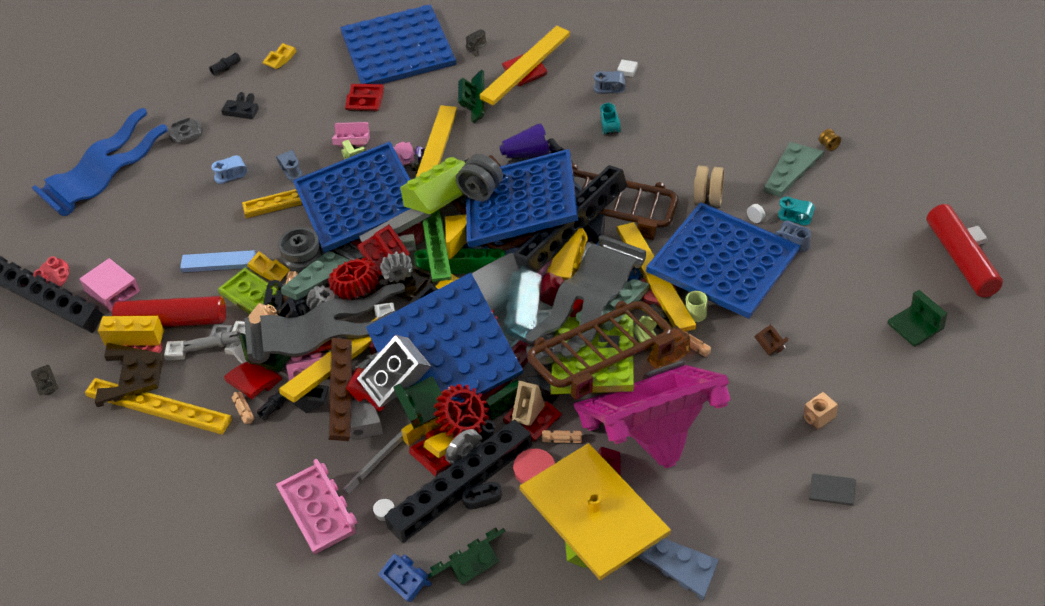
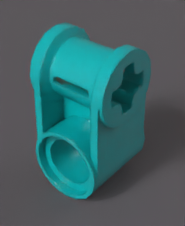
(609, 118)
(797, 211)

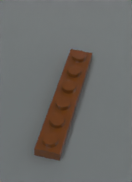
(339, 396)

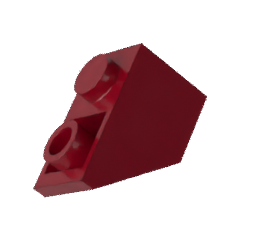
(549, 287)

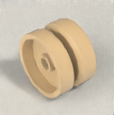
(709, 186)

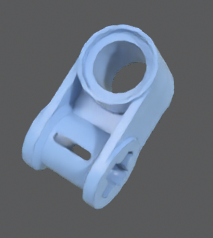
(230, 168)

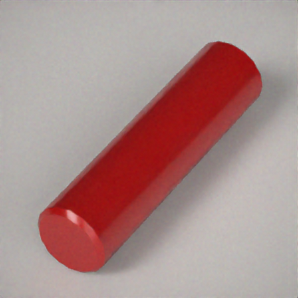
(964, 250)
(176, 310)

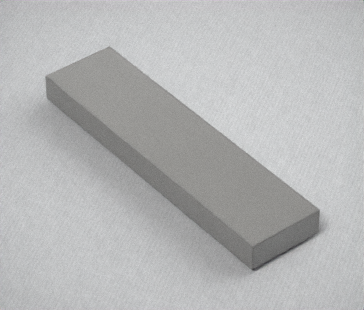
(399, 222)

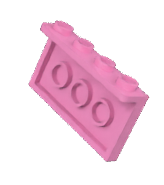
(317, 507)

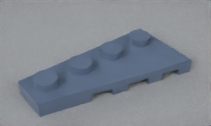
(683, 564)

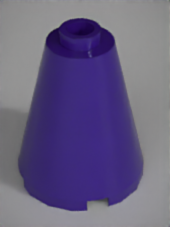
(526, 144)

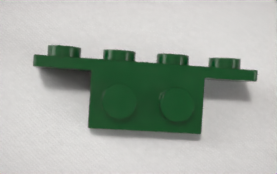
(470, 93)
(472, 561)

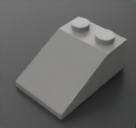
(395, 364)

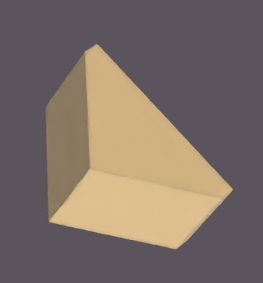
(527, 403)

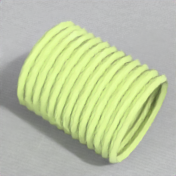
(697, 305)

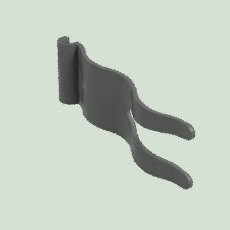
(596, 283)
(308, 332)

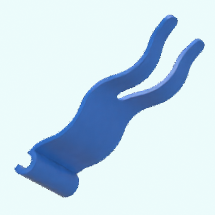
(96, 168)

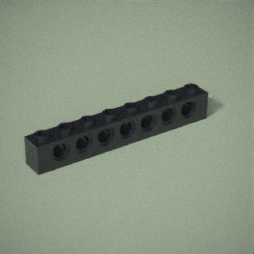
(589, 202)
(49, 296)
(488, 458)

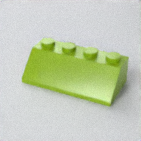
(433, 188)

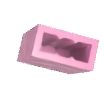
(109, 284)

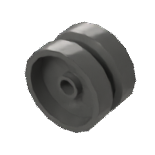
(479, 177)
(299, 248)

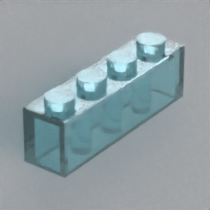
(522, 303)

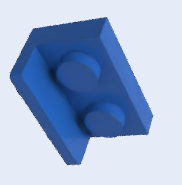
(404, 576)

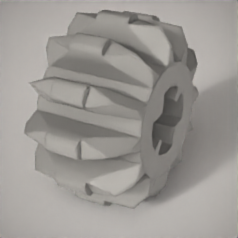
(396, 267)
(319, 295)

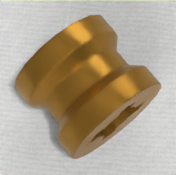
(829, 139)

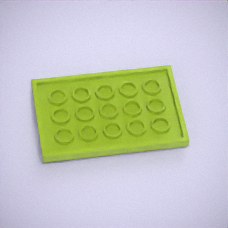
(611, 379)

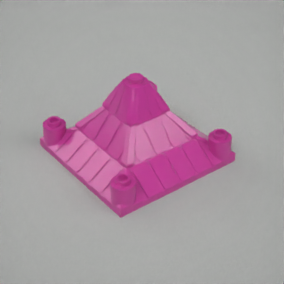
(656, 410)

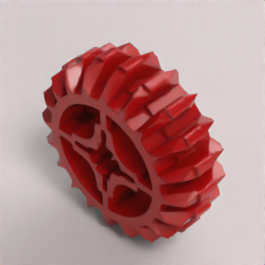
(354, 278)
(446, 406)

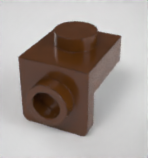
(771, 340)

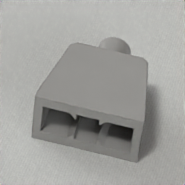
(364, 420)

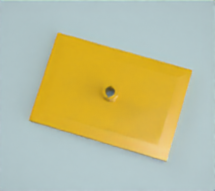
(594, 511)

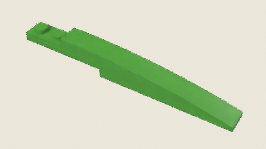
(436, 247)

